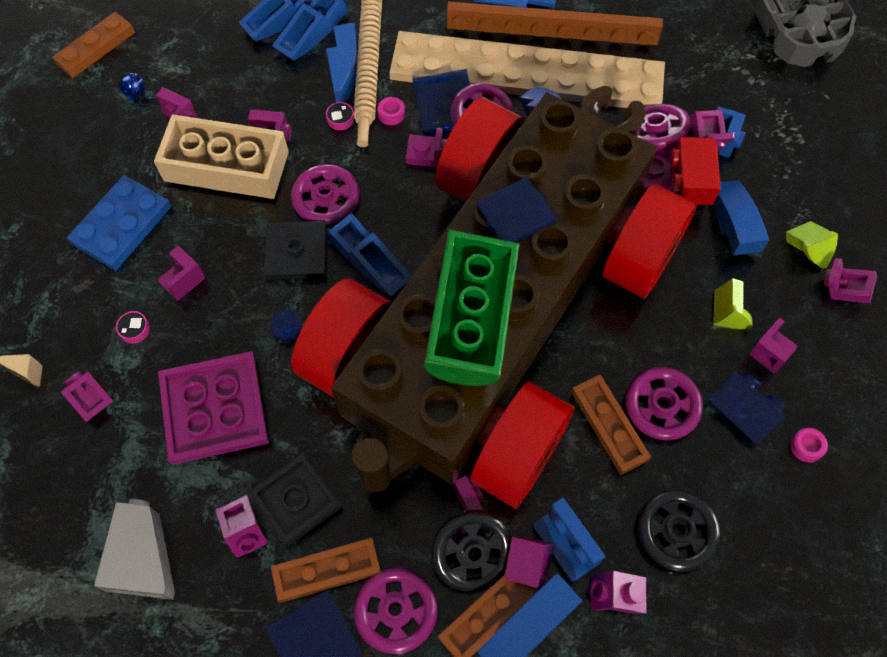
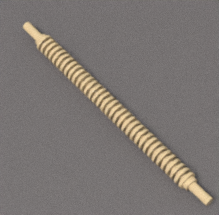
(367, 68)

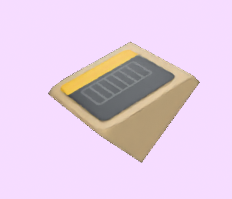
(23, 366)

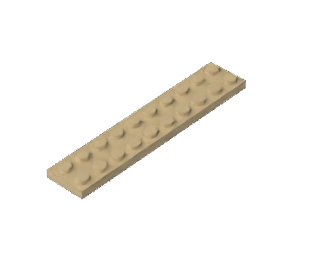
(521, 67)

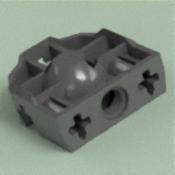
(809, 18)

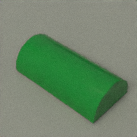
(472, 309)

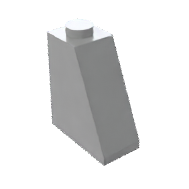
(135, 554)

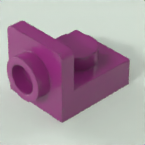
(175, 104)
(270, 120)
(425, 149)
(86, 395)
(240, 527)

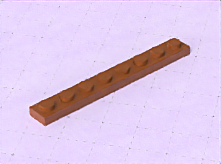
(554, 23)

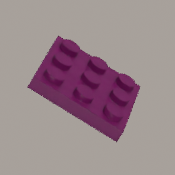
(212, 408)

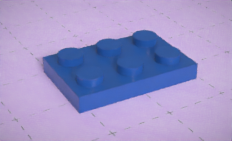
(119, 222)

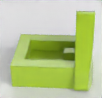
(815, 241)
(729, 306)

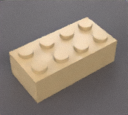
(222, 156)

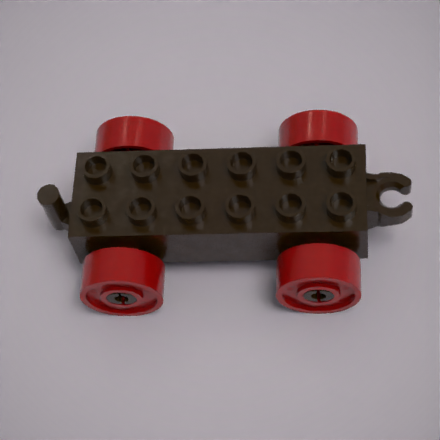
(375, 349)

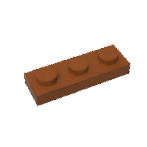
(93, 44)
(610, 424)
(325, 570)
(485, 617)

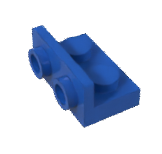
(573, 545)

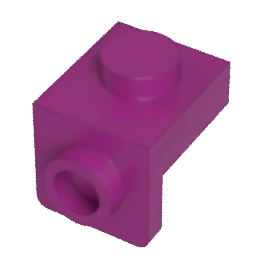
(711, 125)
(850, 283)
(469, 496)
(618, 592)

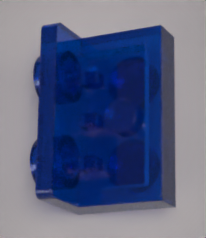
(748, 406)

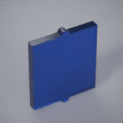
(516, 211)

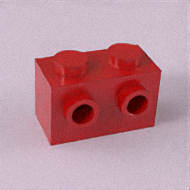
(696, 170)

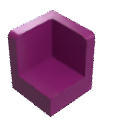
(182, 276)
(773, 348)
(529, 561)

